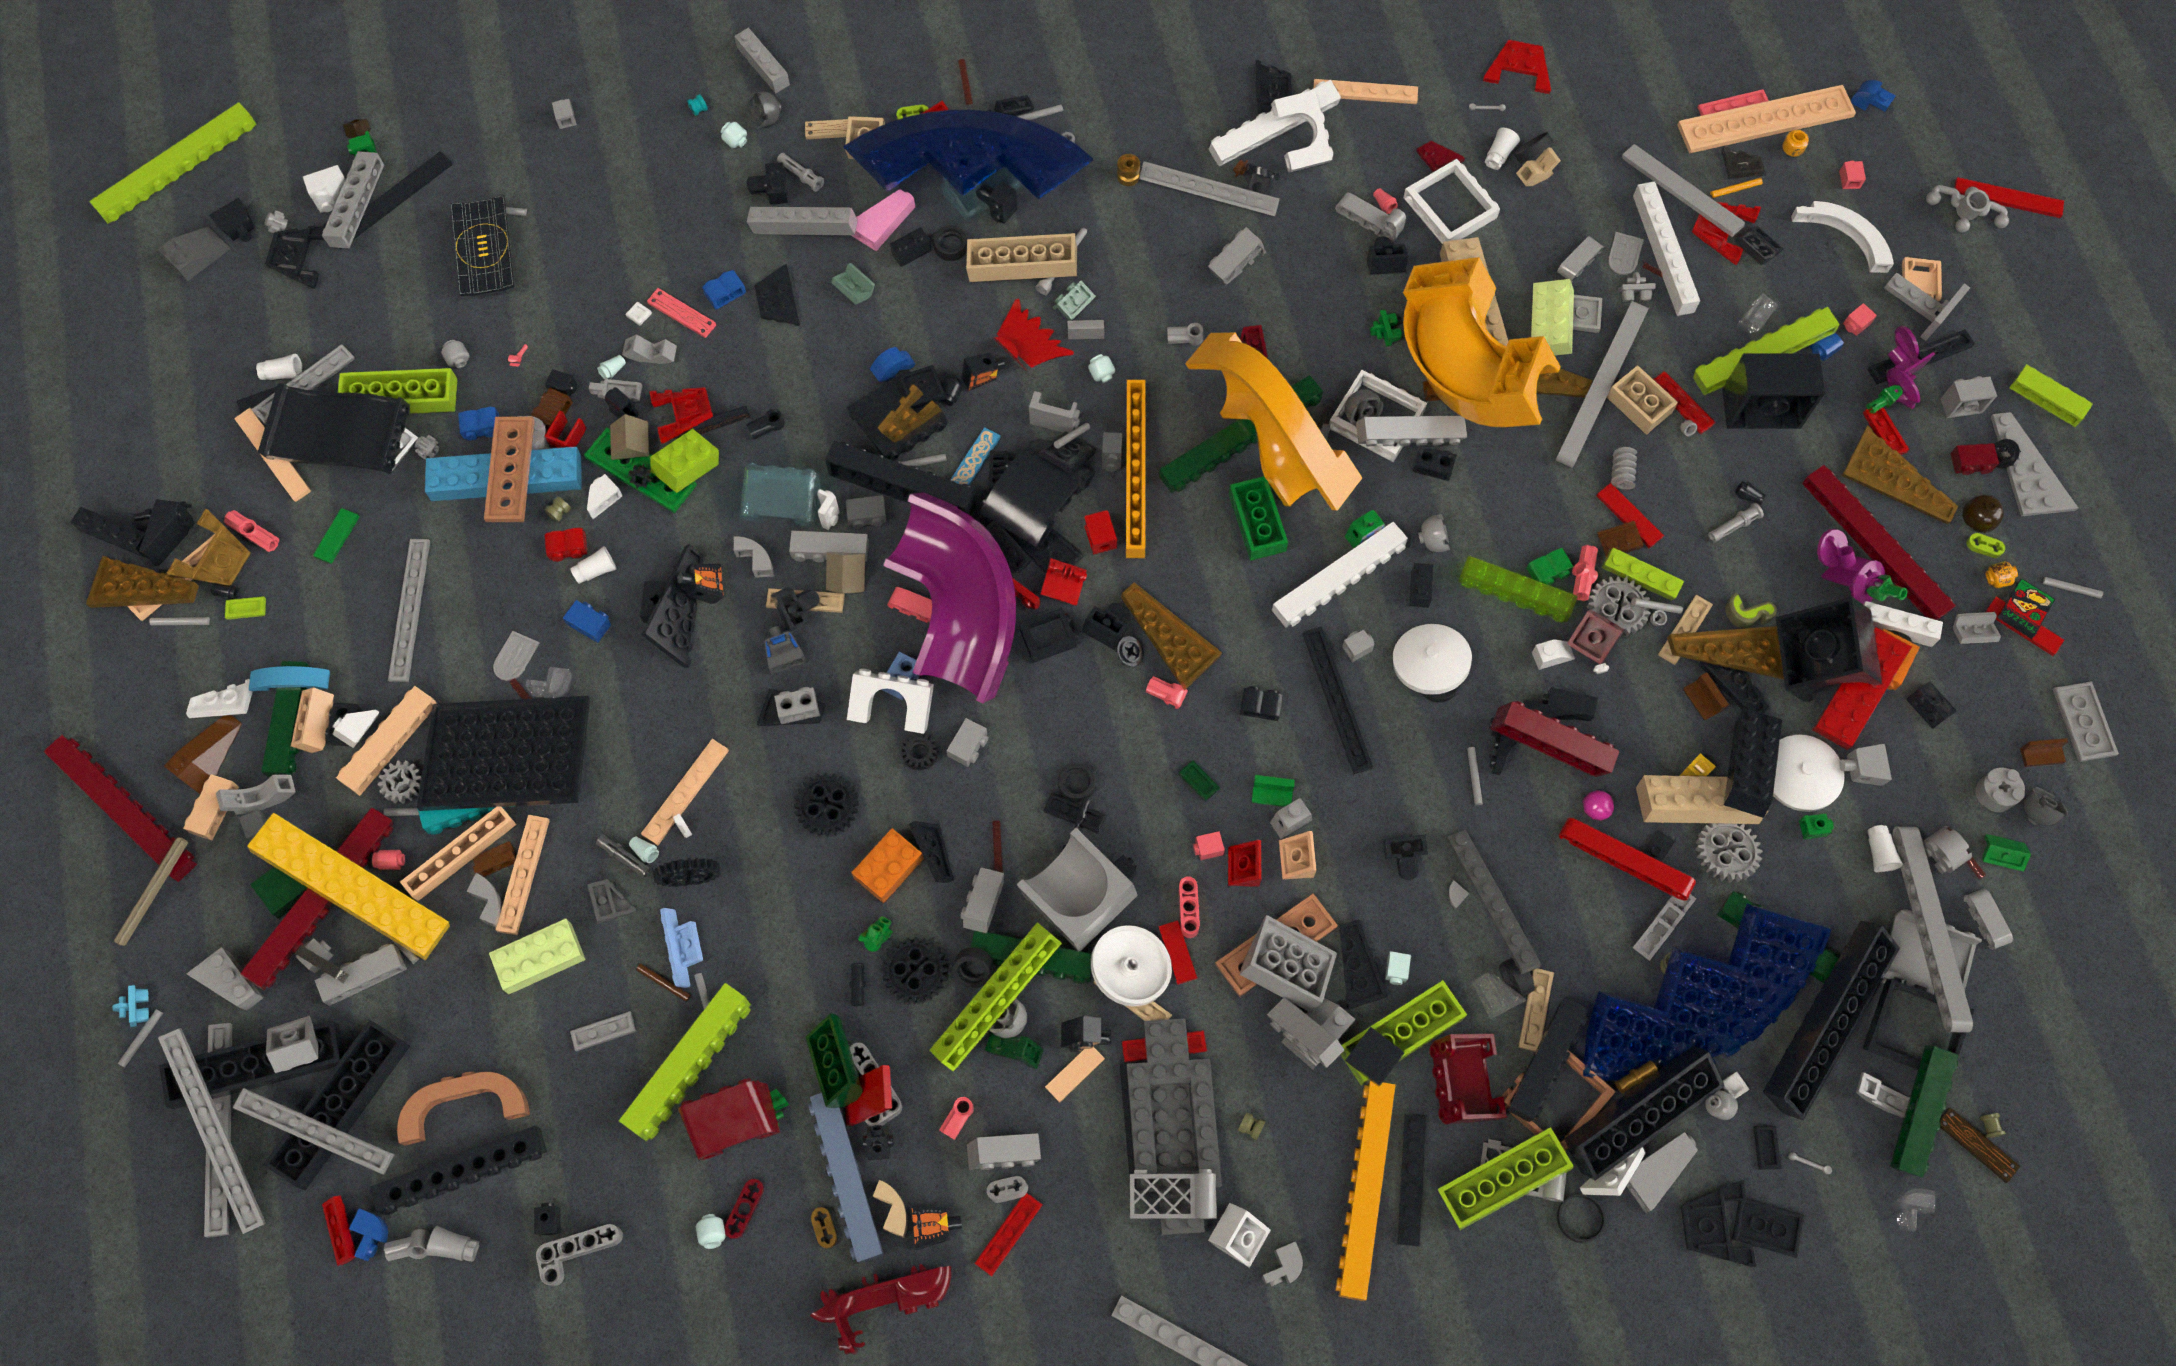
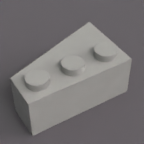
(1236, 256)
(222, 975)
(1003, 1151)

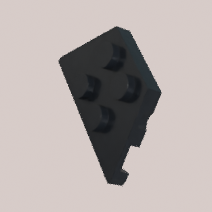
(1271, 85)
(777, 298)

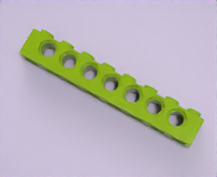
(995, 997)

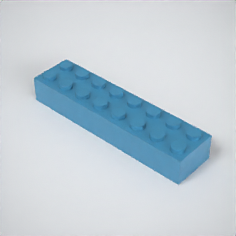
(468, 474)

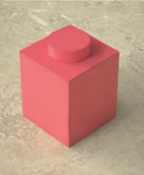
(1852, 175)
(1859, 319)
(1208, 846)

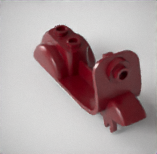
(909, 1292)

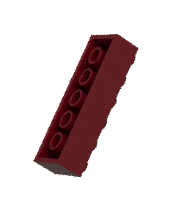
(1555, 739)

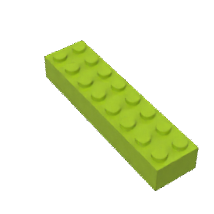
(686, 1062)

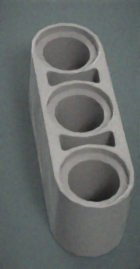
(1579, 258)
(1989, 918)

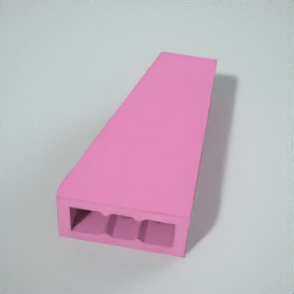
(883, 218)

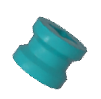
(697, 104)

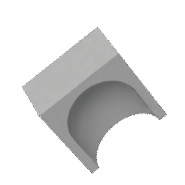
(1079, 891)

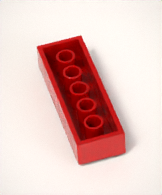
(1855, 701)

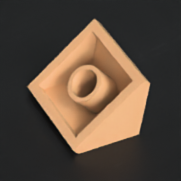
(1298, 856)

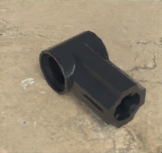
(764, 425)

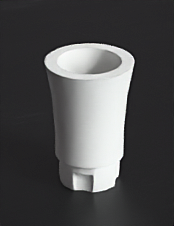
(1501, 148)
(280, 368)
(593, 566)
(1883, 849)

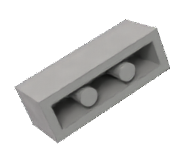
(982, 900)

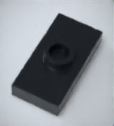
(1659, 846)

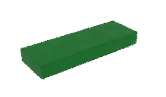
(336, 536)

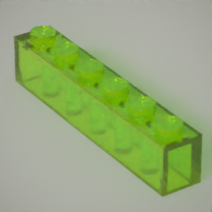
(1517, 589)

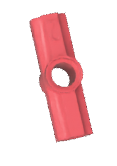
(244, 526)
(1585, 572)

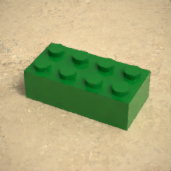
(1258, 518)

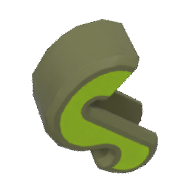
(1747, 617)

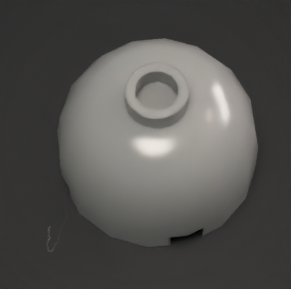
(1434, 534)
(1011, 1021)

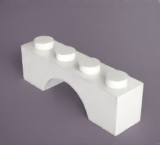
(1918, 628)

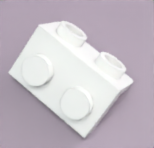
(829, 509)

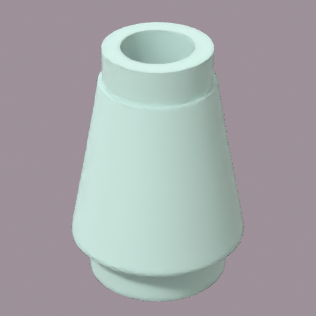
(611, 367)
(646, 851)

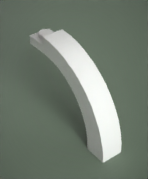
(1853, 225)

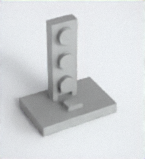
(1923, 302)

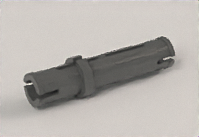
(616, 851)

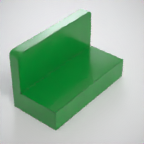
(1272, 790)
(2006, 852)

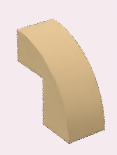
(897, 1218)

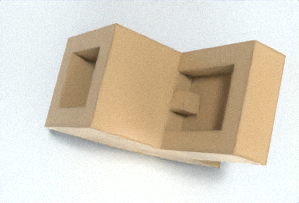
(1540, 169)

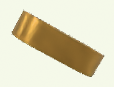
(829, 1226)

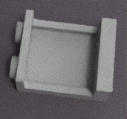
(1051, 416)

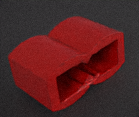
(566, 544)

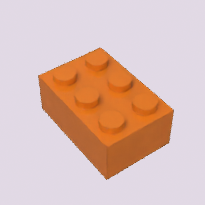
(887, 865)

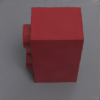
(1974, 458)

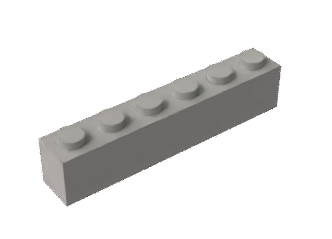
(802, 220)
(1411, 430)

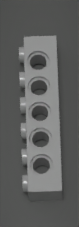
(353, 200)

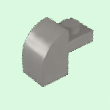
(1290, 1262)

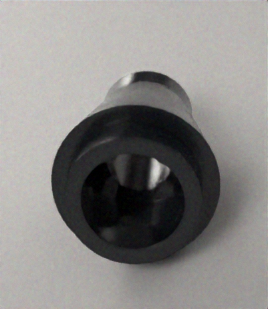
(1750, 493)

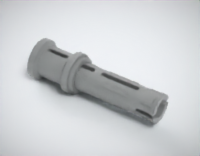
(806, 175)
(1742, 518)

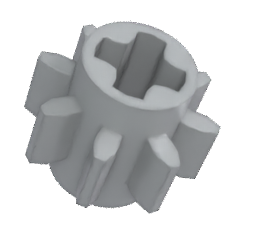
(275, 222)
(426, 447)

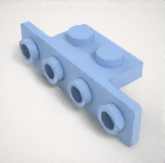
(682, 946)

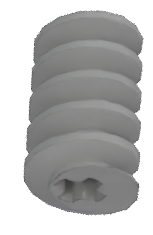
(1624, 468)

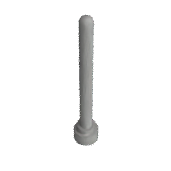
(1044, 285)

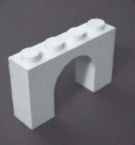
(1305, 106)
(916, 694)

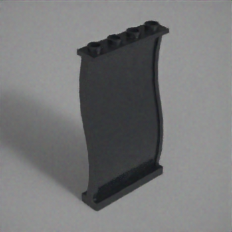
(334, 428)

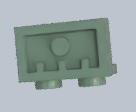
(1074, 300)

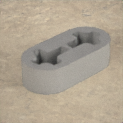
(1007, 1189)

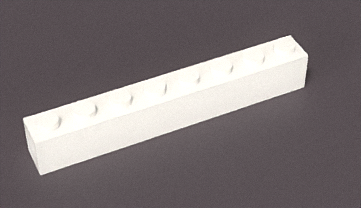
(1265, 128)
(1666, 249)
(1340, 574)

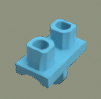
(135, 1015)

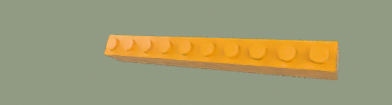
(1135, 469)
(1366, 1191)

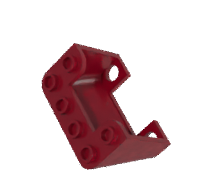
(1464, 1079)
(729, 1117)

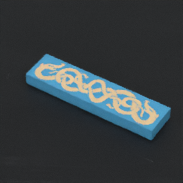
(976, 457)

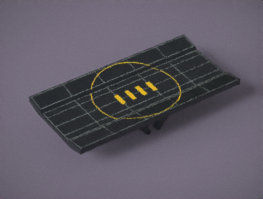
(482, 246)

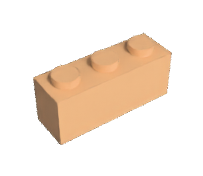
(312, 720)
(206, 813)

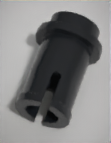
(230, 592)

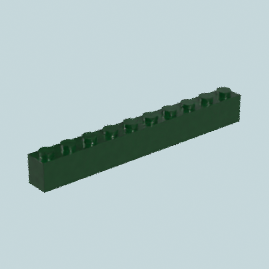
(1226, 443)

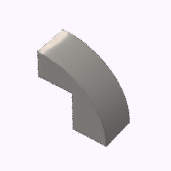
(645, 351)
(761, 562)
(484, 890)

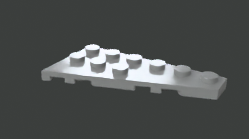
(2031, 478)

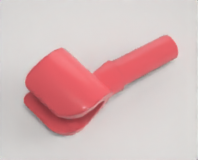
(517, 358)

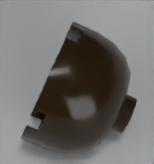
(1983, 513)

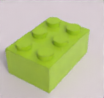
(684, 460)

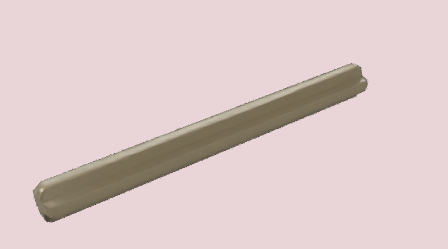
(151, 891)

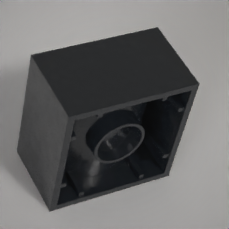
(1773, 390)
(1828, 647)

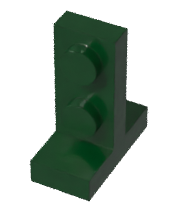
(1015, 1048)

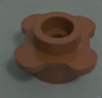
(1240, 167)

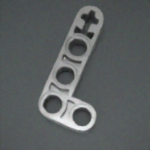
(1372, 217)
(887, 1115)
(580, 1249)

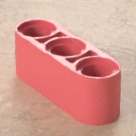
(911, 604)
(1189, 898)

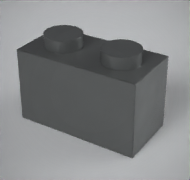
(1112, 451)
(866, 511)

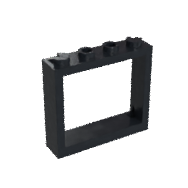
(1919, 991)

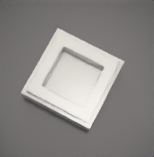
(638, 313)
(1735, 1085)

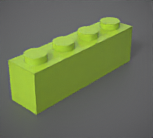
(2051, 395)
(1643, 574)

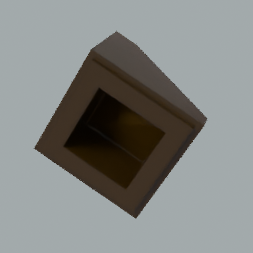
(356, 128)

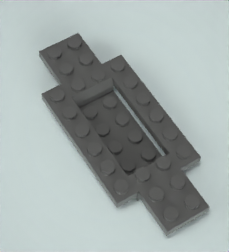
(1164, 1121)

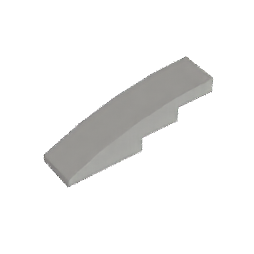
(1662, 926)

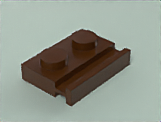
(1622, 537)

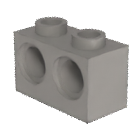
(797, 710)

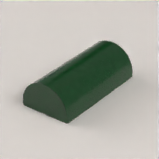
(834, 1063)

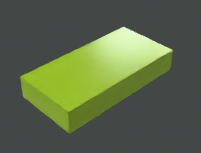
(245, 607)

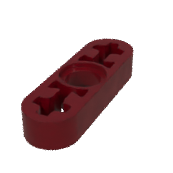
(745, 1191)

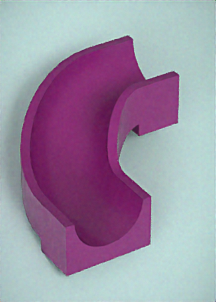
(969, 594)

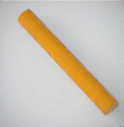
(1737, 187)

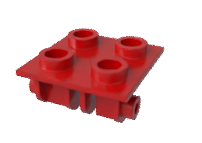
(1063, 582)

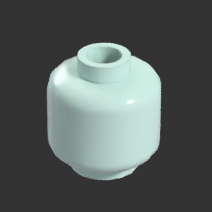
(734, 135)
(1101, 368)
(710, 1231)

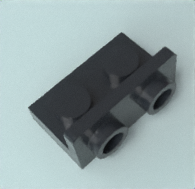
(1931, 705)

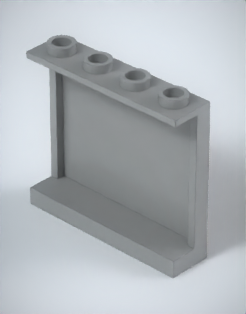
(1910, 959)

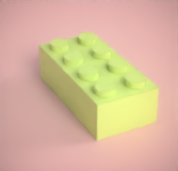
(1554, 314)
(537, 956)

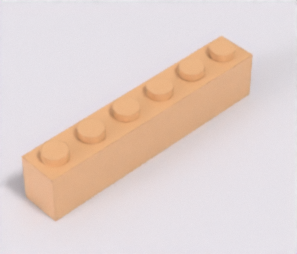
(386, 740)
(458, 853)

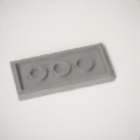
(2085, 721)

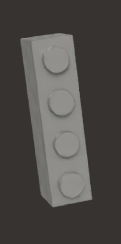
(762, 60)
(817, 544)
(362, 974)
(1305, 1032)

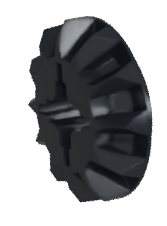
(2013, 450)
(1136, 651)

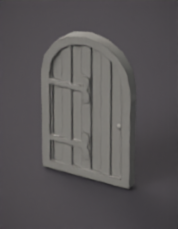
(1624, 253)
(514, 656)

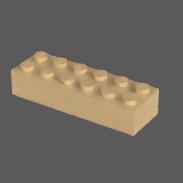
(1021, 257)
(1688, 800)

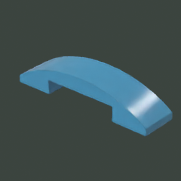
(288, 676)

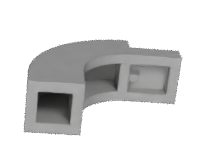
(270, 793)

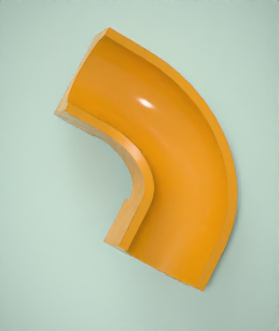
(1458, 354)
(1289, 442)

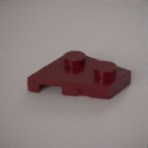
(1437, 156)
(1254, 337)

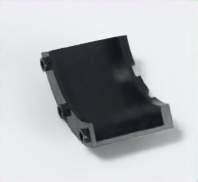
(1033, 493)

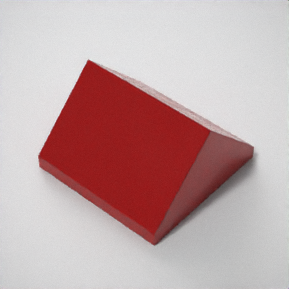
(1244, 864)

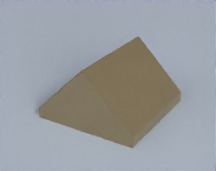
(629, 438)
(845, 572)

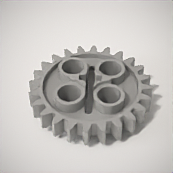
(1602, 601)
(1734, 866)

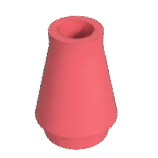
(1385, 201)

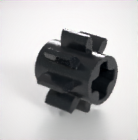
(639, 480)

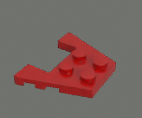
(1522, 59)
(1717, 238)
(689, 408)

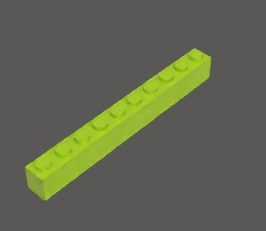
(173, 163)

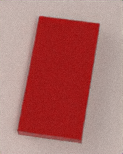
(875, 1096)

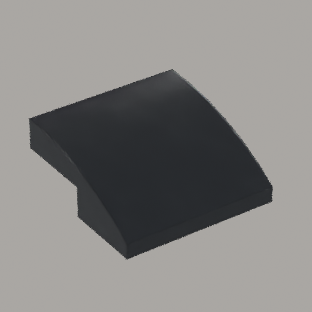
(1759, 245)

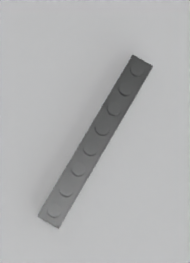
(1494, 902)

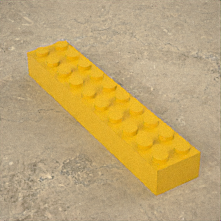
(348, 886)

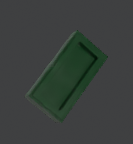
(1199, 781)

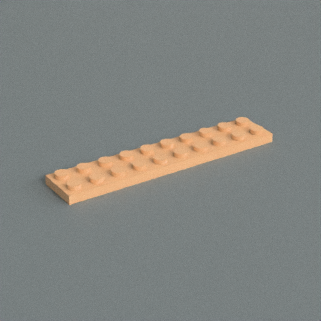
(1766, 119)

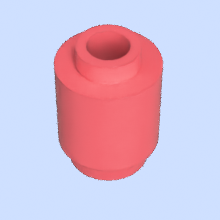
(388, 859)

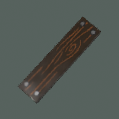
(1978, 1145)

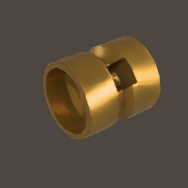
(1128, 169)

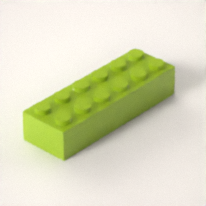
(422, 389)
(1414, 1023)
(1505, 1178)

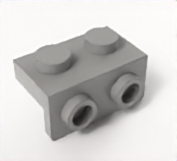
(1976, 628)

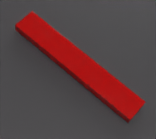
(2014, 198)

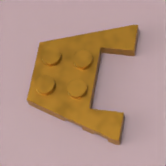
(905, 419)
(221, 559)

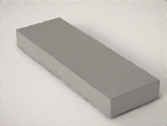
(603, 1031)

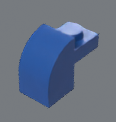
(1872, 93)
(890, 362)
(373, 1229)

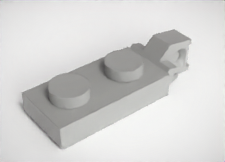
(630, 389)

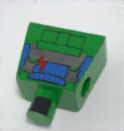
(1365, 528)

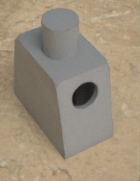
(1868, 765)
(1292, 817)

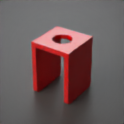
(558, 426)
(1100, 532)

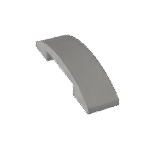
(1882, 1096)

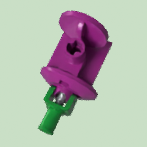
(1901, 378)
(1862, 576)

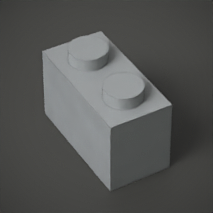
(967, 742)

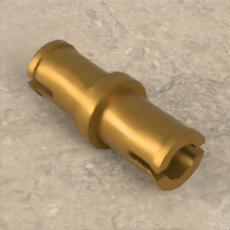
(1636, 1076)

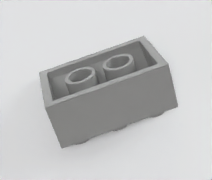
(1332, 1019)

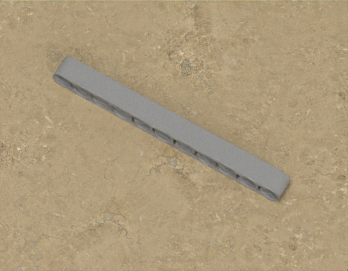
(1602, 384)
(1932, 930)

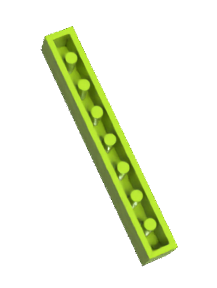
(1785, 340)

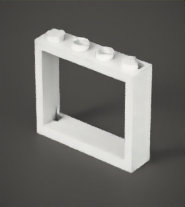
(1432, 220)
(1386, 389)

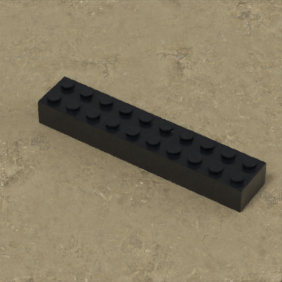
(1831, 1020)

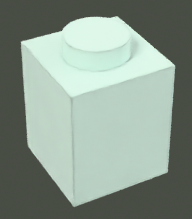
(1397, 968)

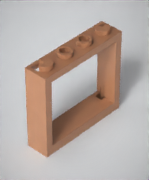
(1605, 1090)

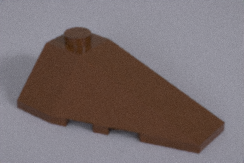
(204, 753)

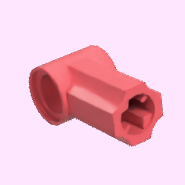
(1170, 693)
(955, 1119)

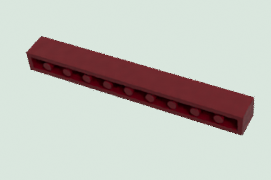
(1878, 543)
(117, 804)
(311, 906)

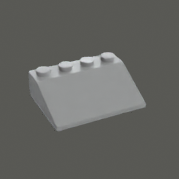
(1289, 964)

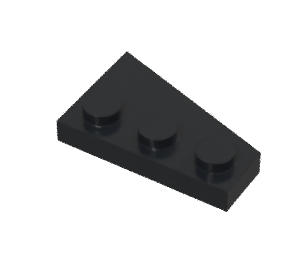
(769, 712)
(933, 849)

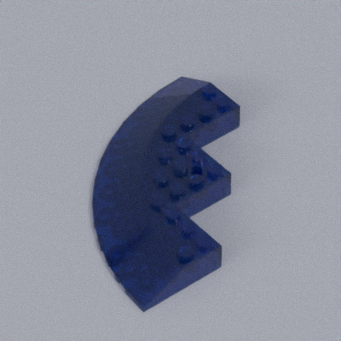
(968, 150)
(1706, 998)

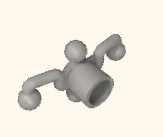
(1965, 211)

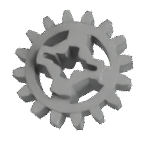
(405, 787)

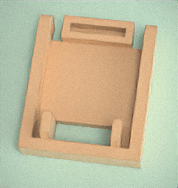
(1930, 281)

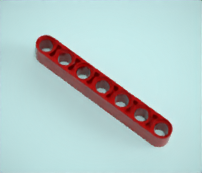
(1627, 859)

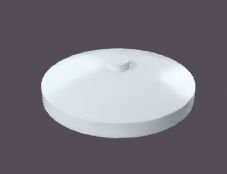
(1432, 659)
(1807, 773)
(1131, 966)

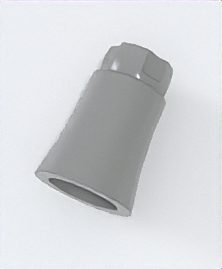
(451, 1245)

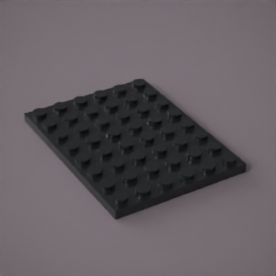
(504, 753)

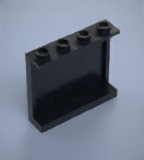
(875, 407)

